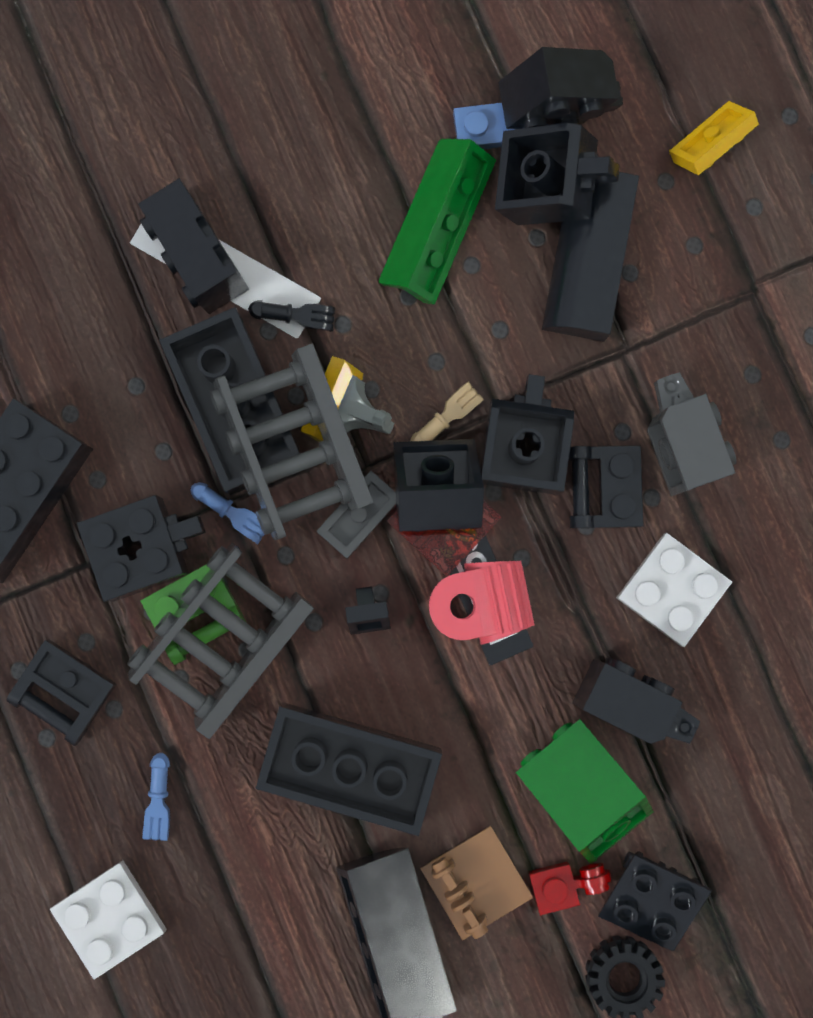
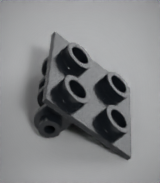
(654, 901)

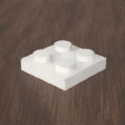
(674, 589)
(108, 919)

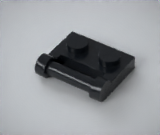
(618, 487)
(67, 680)

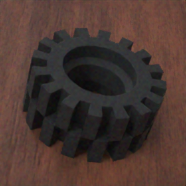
(630, 1002)

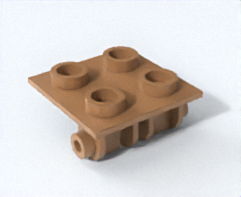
(476, 883)

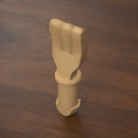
(456, 407)

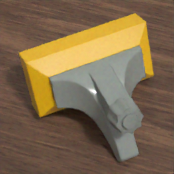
(350, 397)

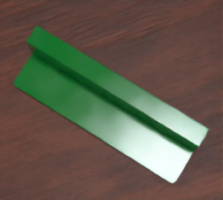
(438, 219)

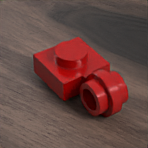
(556, 887)

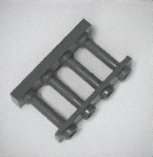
(319, 411)
(235, 677)

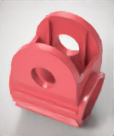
(498, 601)

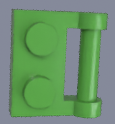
(169, 600)

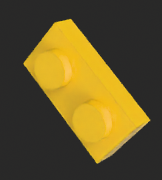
(714, 137)

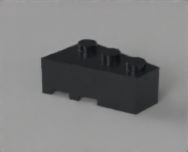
(191, 247)

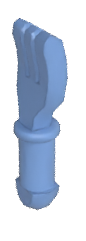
(241, 518)
(157, 813)

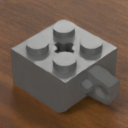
(688, 437)

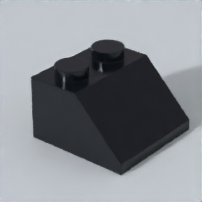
(438, 485)

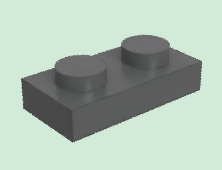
(348, 528)

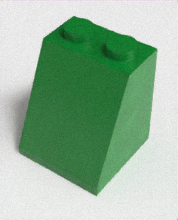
(584, 790)

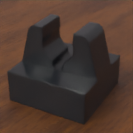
(367, 615)

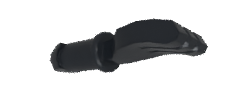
(308, 316)

